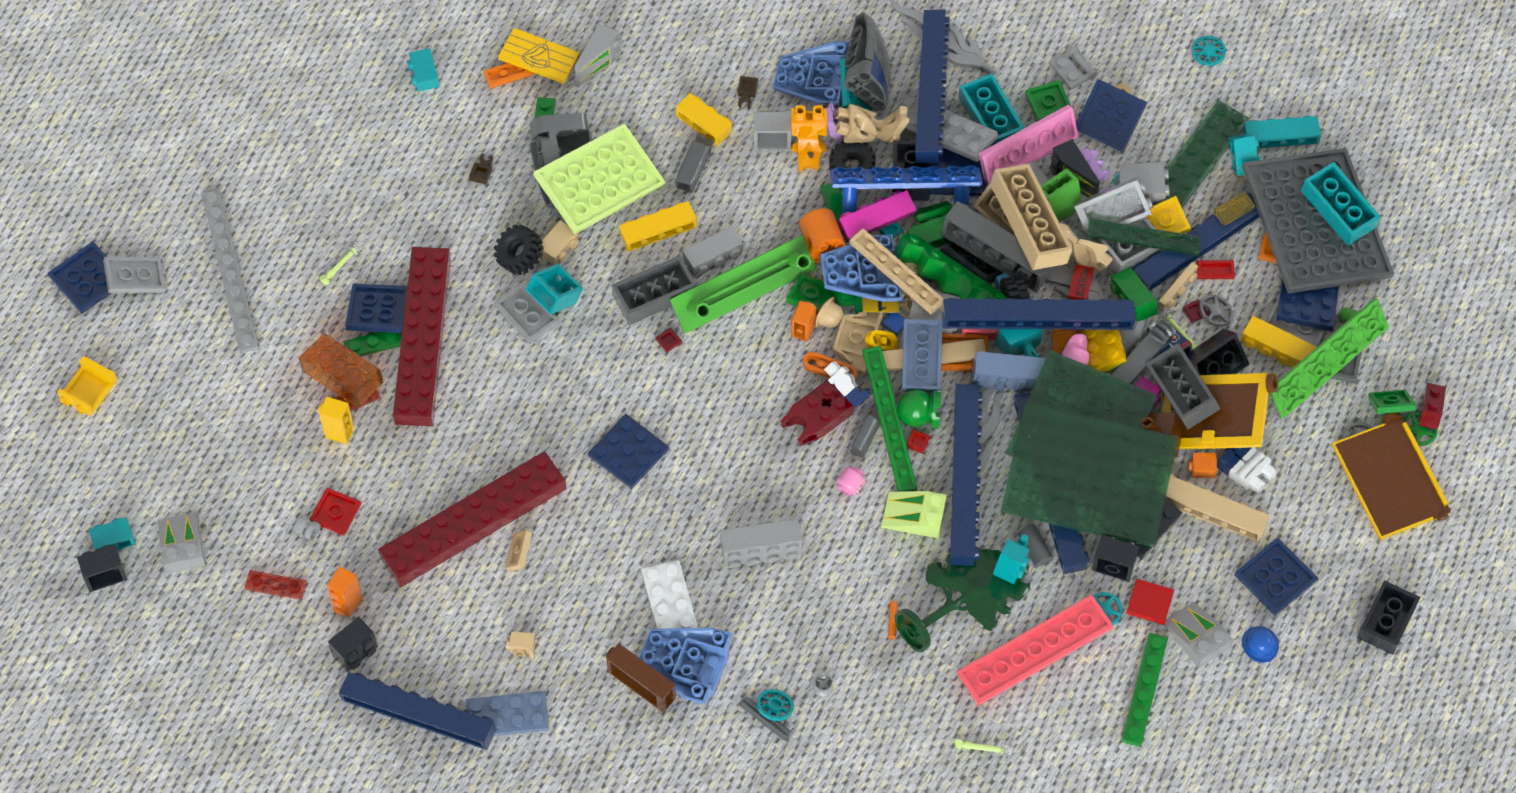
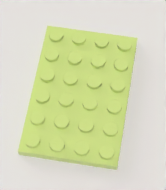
(599, 178)

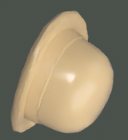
(829, 314)

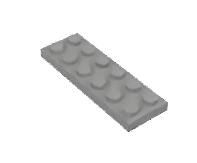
(960, 134)

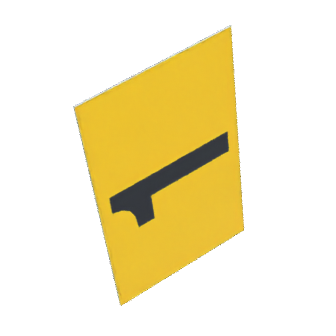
(871, 305)

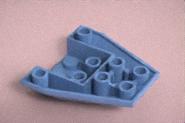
(813, 73)
(853, 274)
(689, 658)

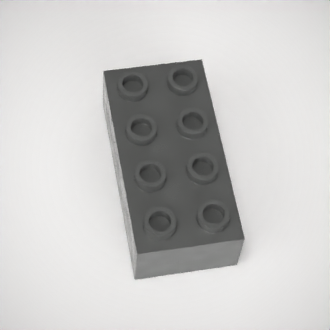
(652, 289)
(1183, 386)

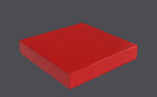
(335, 511)
(1150, 601)

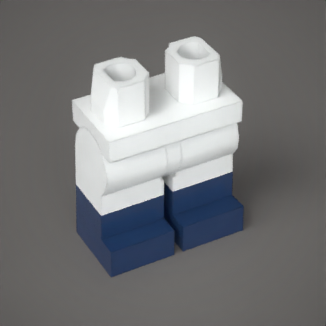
(846, 384)
(1246, 467)

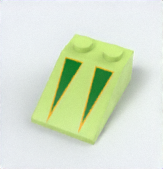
(915, 512)

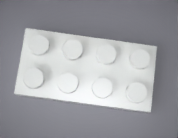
(669, 596)

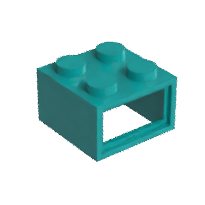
(551, 291)

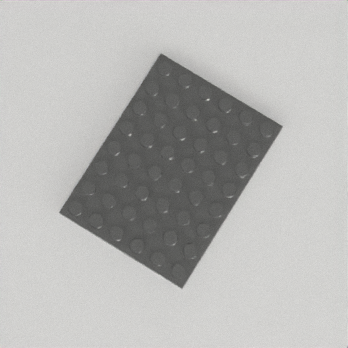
(1302, 241)

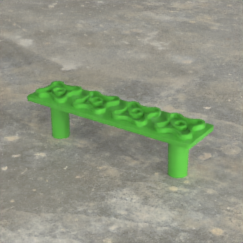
(742, 284)
(1330, 356)

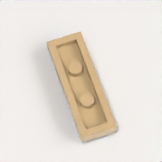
(1179, 287)

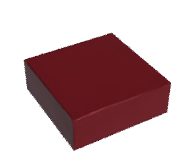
(1192, 311)
(668, 340)

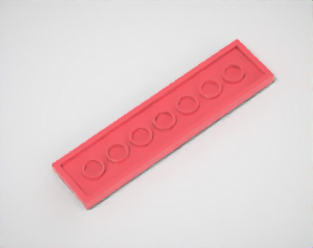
(1034, 650)

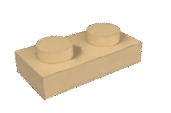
(518, 550)

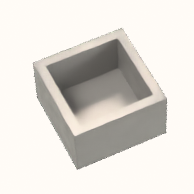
(772, 130)

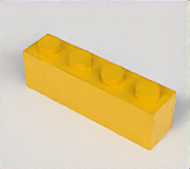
(657, 226)
(1275, 342)

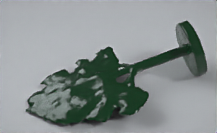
(979, 590)

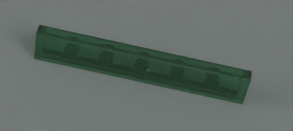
(1144, 236)

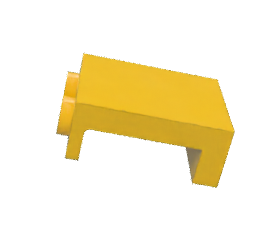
(88, 387)

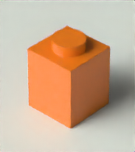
(1203, 465)

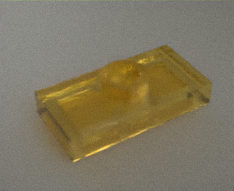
(1234, 208)

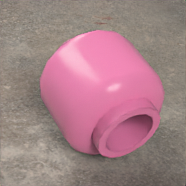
(850, 481)

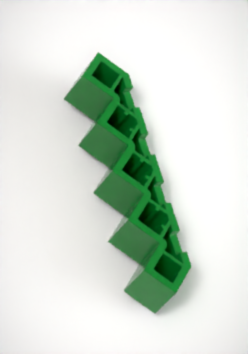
(938, 266)

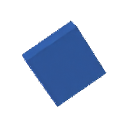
(894, 323)

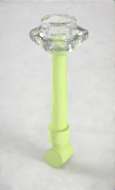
(355, 248)
(1167, 314)
(1006, 749)

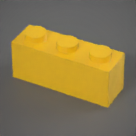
(704, 119)
(336, 420)

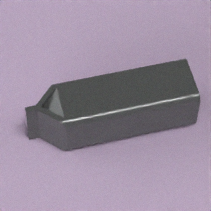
(693, 164)

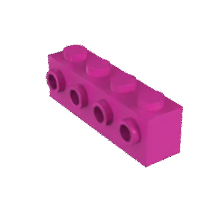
(877, 215)

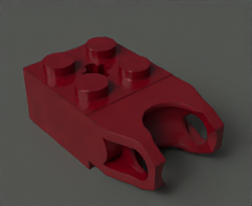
(818, 412)

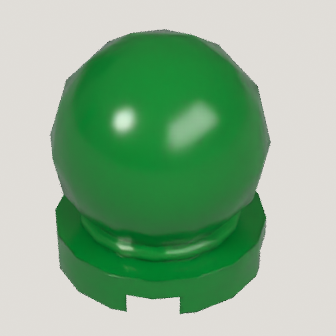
(919, 408)

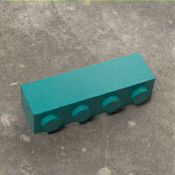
(1284, 131)

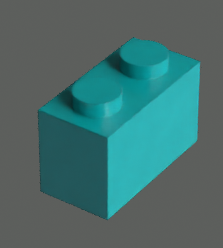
(423, 69)
(1243, 149)
(115, 532)

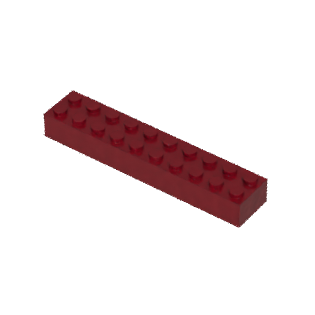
(422, 336)
(472, 519)

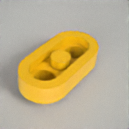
(880, 338)

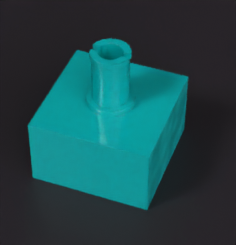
(1019, 341)

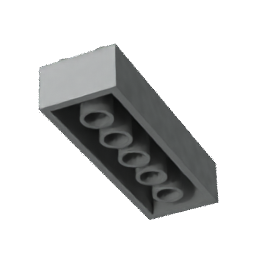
(991, 244)

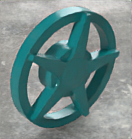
(1106, 606)

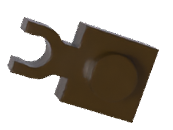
(747, 88)
(481, 171)

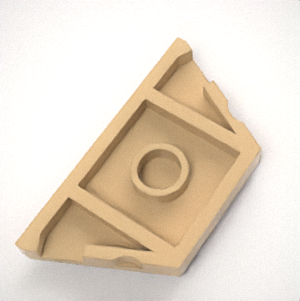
(851, 337)

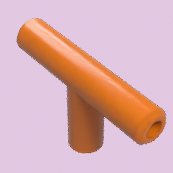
(892, 626)

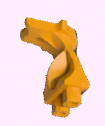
(808, 126)

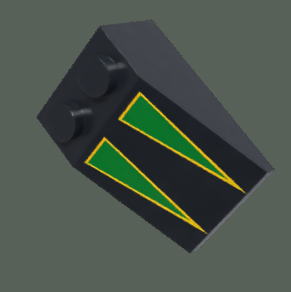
(1070, 157)

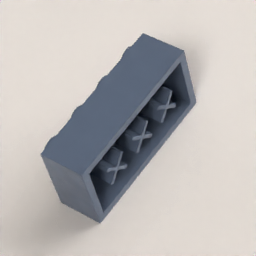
(1005, 371)

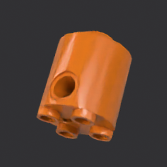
(821, 232)

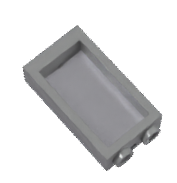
(1117, 204)

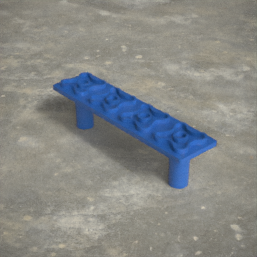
(896, 177)

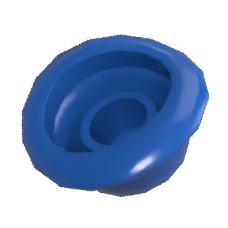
(1260, 644)

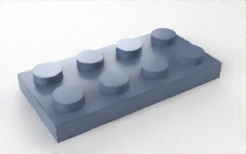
(922, 355)
(513, 712)

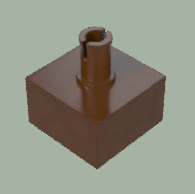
(1164, 423)

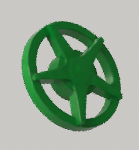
(1420, 431)

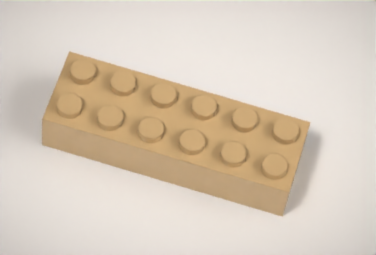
(1031, 216)

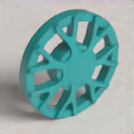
(1208, 50)
(774, 705)

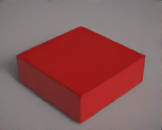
(918, 441)

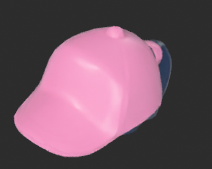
(1077, 349)

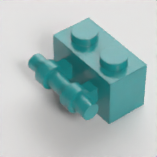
(1013, 560)

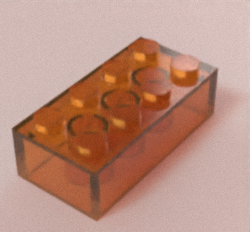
(341, 370)

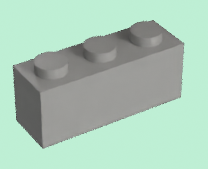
(712, 251)

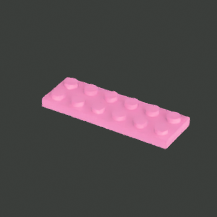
(1030, 143)

